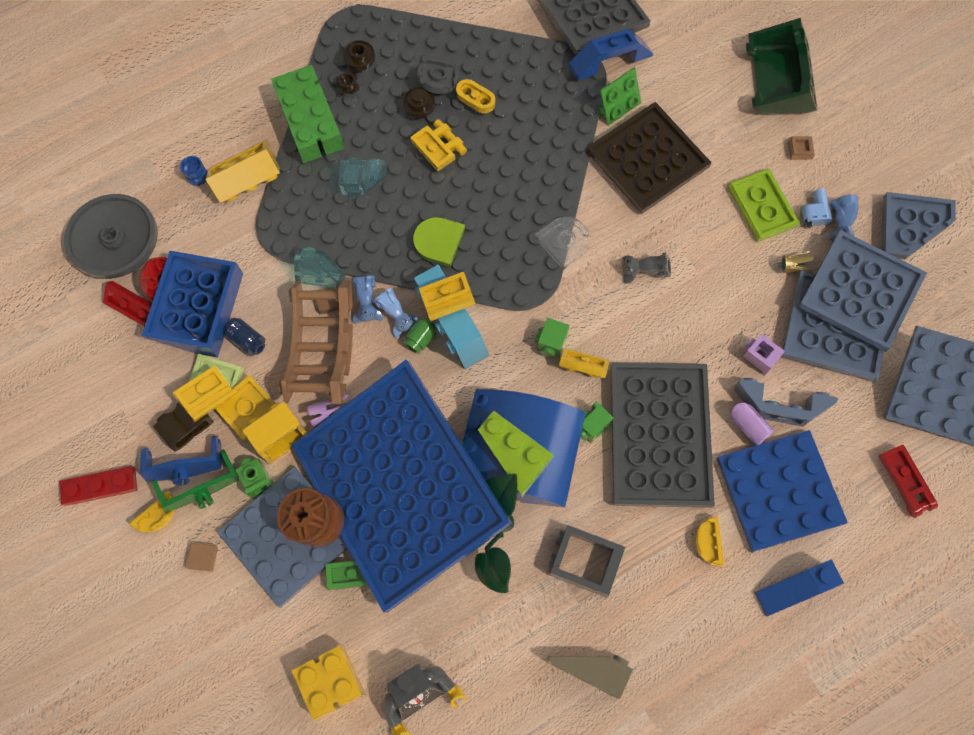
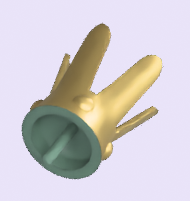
(789, 262)

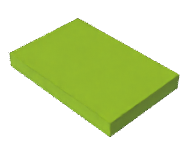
(763, 205)

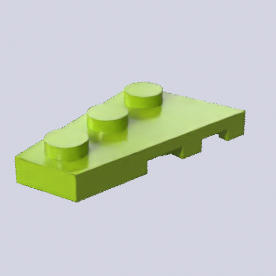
(515, 450)

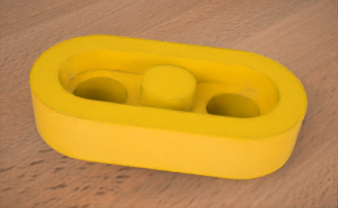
(476, 97)

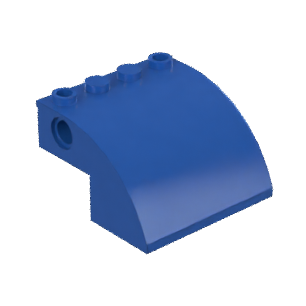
(542, 419)

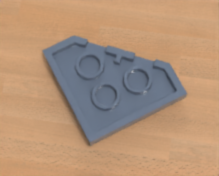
(913, 221)

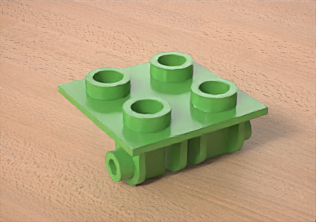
(620, 96)

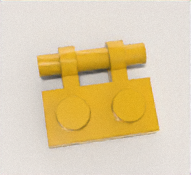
(434, 149)

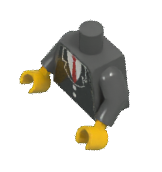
(414, 691)

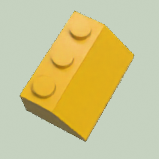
(243, 172)

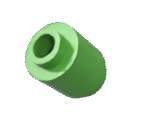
(420, 335)

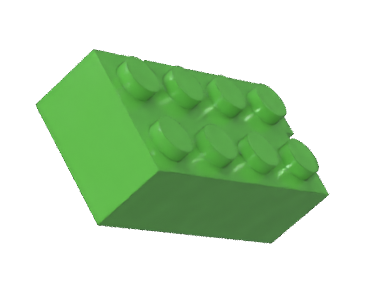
(307, 113)

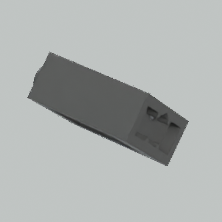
(611, 568)

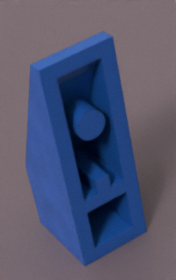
(799, 587)

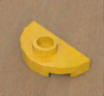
(153, 517)
(709, 542)

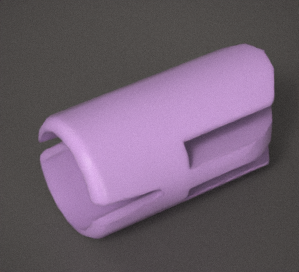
(321, 408)
(751, 423)

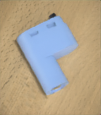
(819, 212)

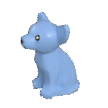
(393, 308)

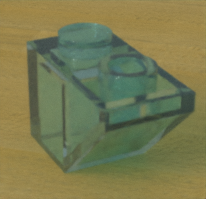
(360, 176)

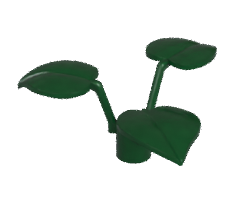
(493, 565)

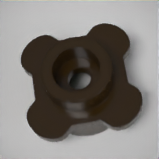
(347, 78)

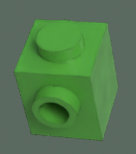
(552, 338)

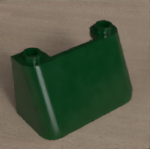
(782, 69)

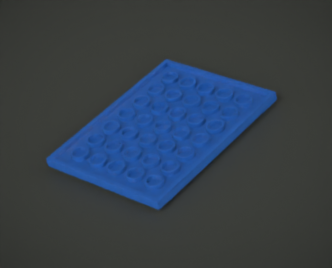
(403, 486)

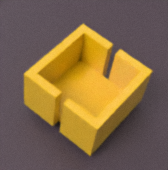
(274, 432)
(328, 682)

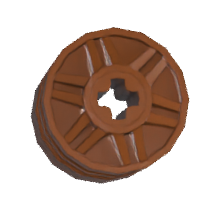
(323, 520)

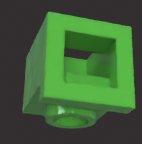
(595, 422)
(259, 483)

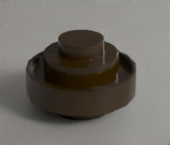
(359, 55)
(418, 102)

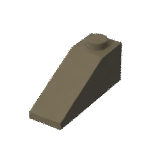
(600, 672)

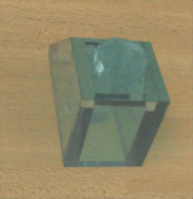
(317, 268)

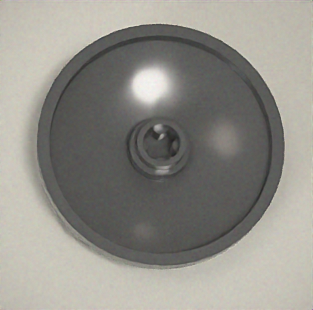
(110, 236)

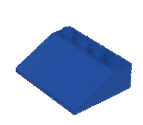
(193, 303)

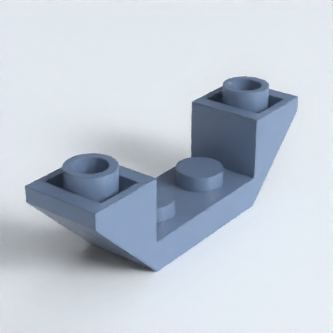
(752, 393)

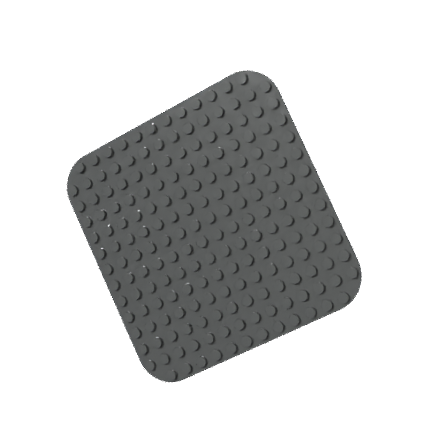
(515, 179)

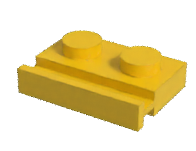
(447, 296)
(204, 393)

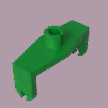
(201, 492)

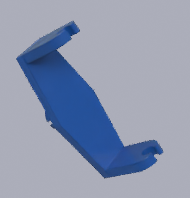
(181, 468)

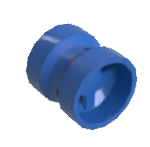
(194, 170)

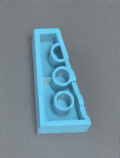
(458, 327)

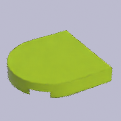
(438, 240)

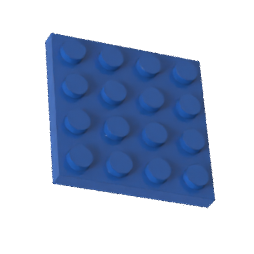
(781, 491)

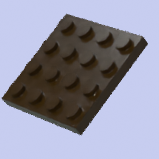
(648, 157)

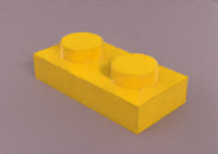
(585, 363)

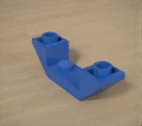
(587, 60)

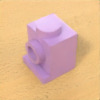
(768, 349)

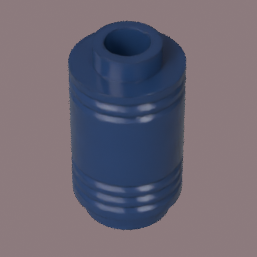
(244, 336)

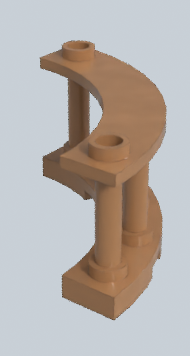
(341, 347)

